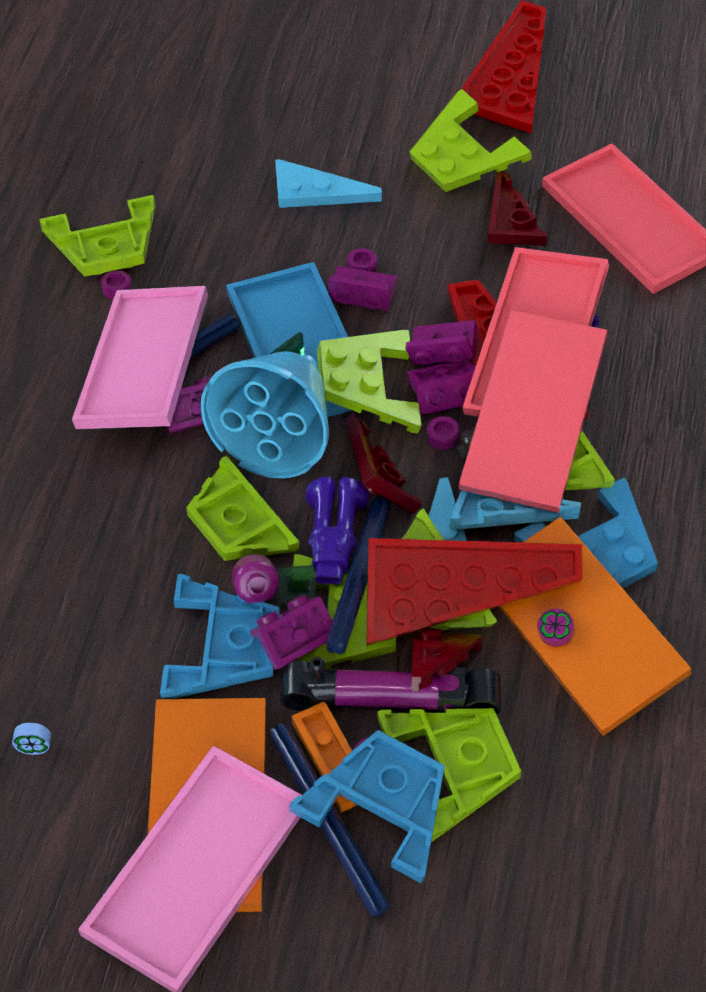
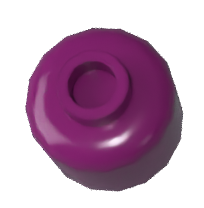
(255, 578)

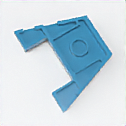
(618, 543)
(229, 649)
(390, 783)

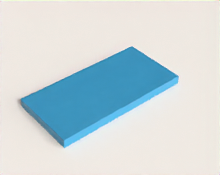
(282, 305)

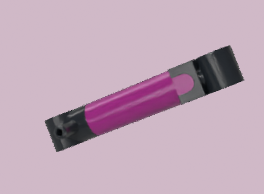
(310, 684)

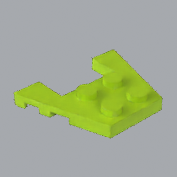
(453, 155)
(108, 245)
(355, 375)
(356, 647)
(470, 747)

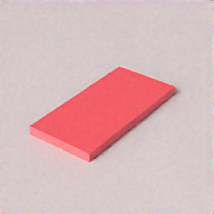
(630, 217)
(541, 285)
(533, 411)

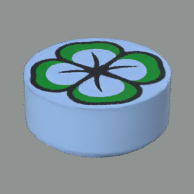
(31, 738)

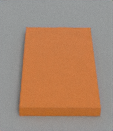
(616, 652)
(185, 735)

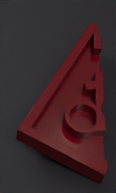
(510, 216)
(377, 468)
(439, 652)

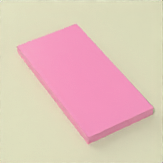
(141, 358)
(193, 870)

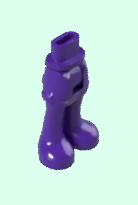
(334, 545)

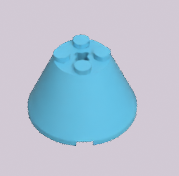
(268, 413)

